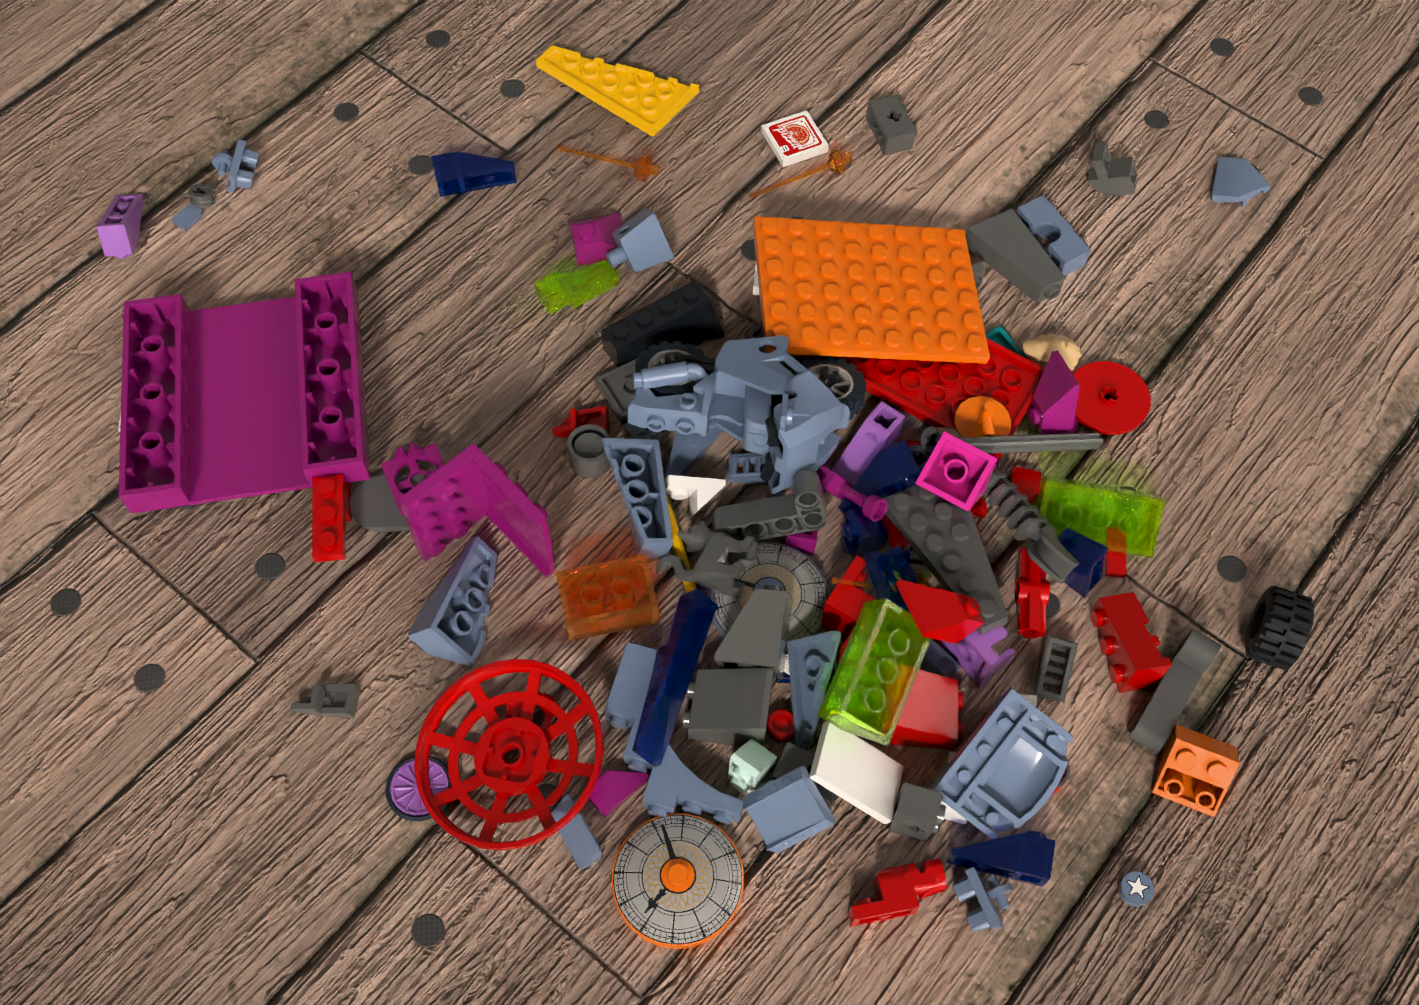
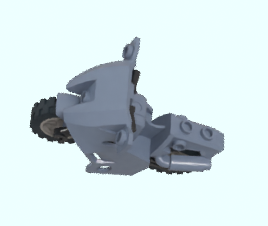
(749, 400)

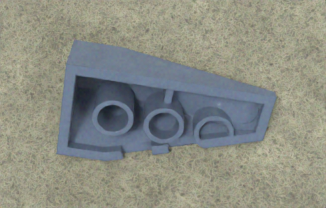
(455, 613)

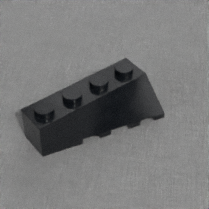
(679, 316)

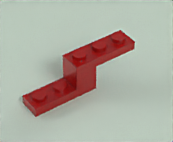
(329, 515)

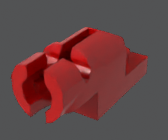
(898, 892)

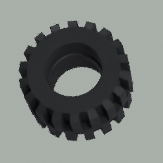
(1279, 627)

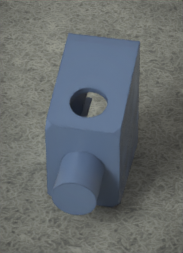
(640, 243)

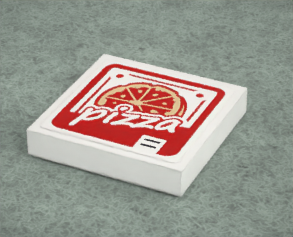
(794, 138)

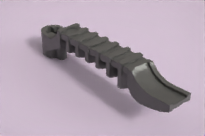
(1045, 546)

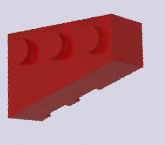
(1127, 643)

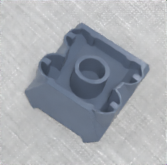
(788, 810)

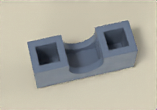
(1044, 221)

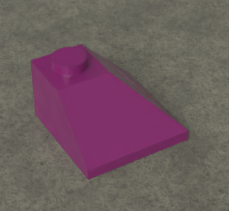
(593, 237)
(1055, 398)

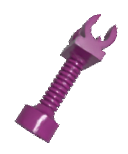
(872, 507)

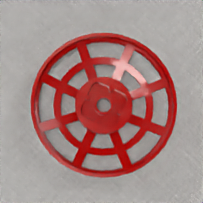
(495, 744)

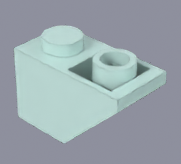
(750, 766)

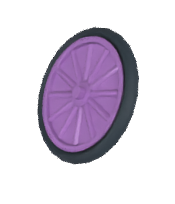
(403, 792)

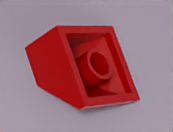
(940, 612)

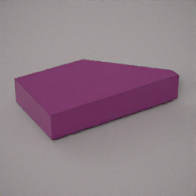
(615, 788)

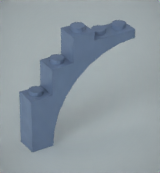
(671, 781)

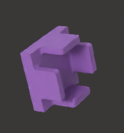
(977, 655)

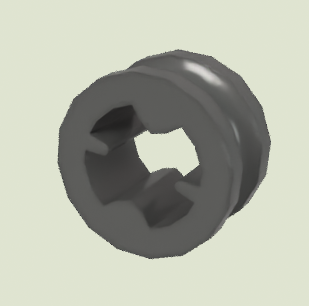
(201, 195)

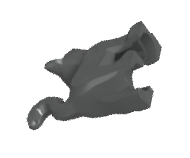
(714, 564)

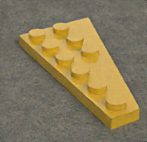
(621, 89)

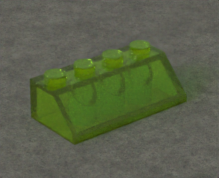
(1109, 515)
(875, 672)

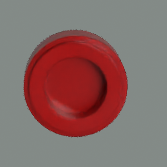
(780, 725)

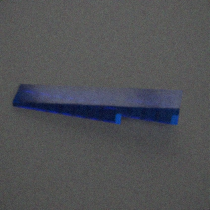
(672, 675)

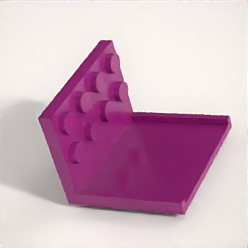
(463, 494)

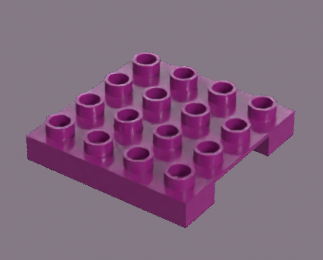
(241, 396)

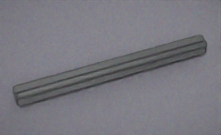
(1035, 443)

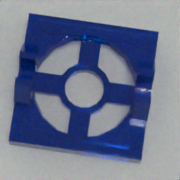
(889, 561)

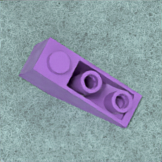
(874, 436)

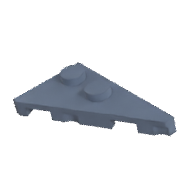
(689, 449)
(810, 671)

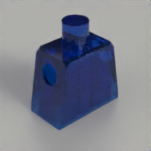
(1091, 561)

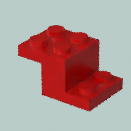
(846, 603)

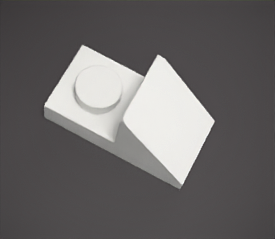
(697, 488)

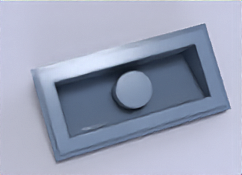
(577, 835)

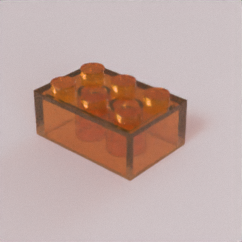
(607, 597)

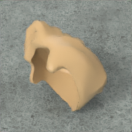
(1040, 349)

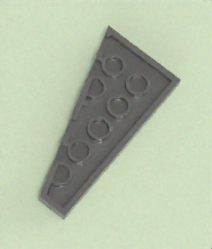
(949, 547)

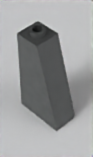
(1016, 255)

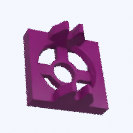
(410, 458)

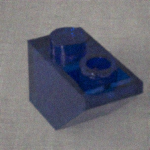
(861, 534)

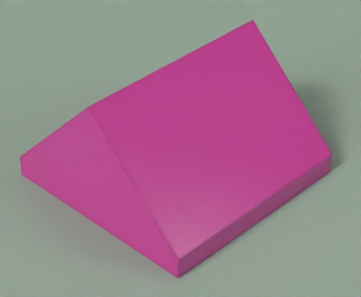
(957, 471)

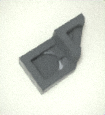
(329, 701)

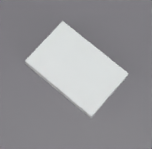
(857, 772)

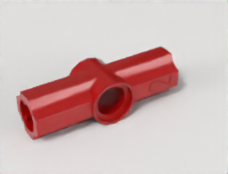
(1032, 597)

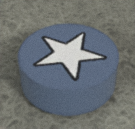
(1136, 889)

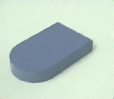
(187, 217)

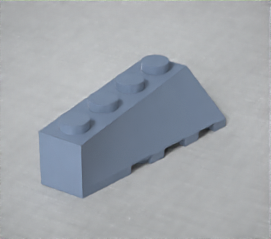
(642, 485)

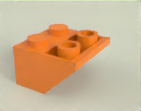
(1195, 770)

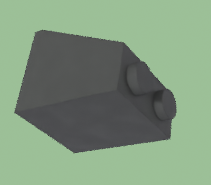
(758, 633)
(729, 705)

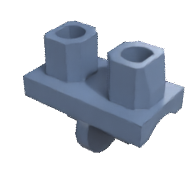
(242, 157)
(987, 914)

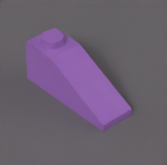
(121, 226)

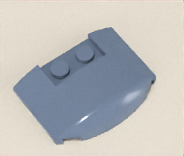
(1005, 766)

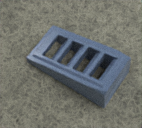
(745, 477)

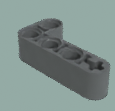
(776, 515)
(1174, 690)

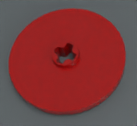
(1118, 414)

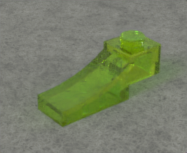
(575, 287)

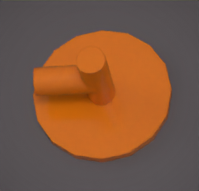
(982, 417)

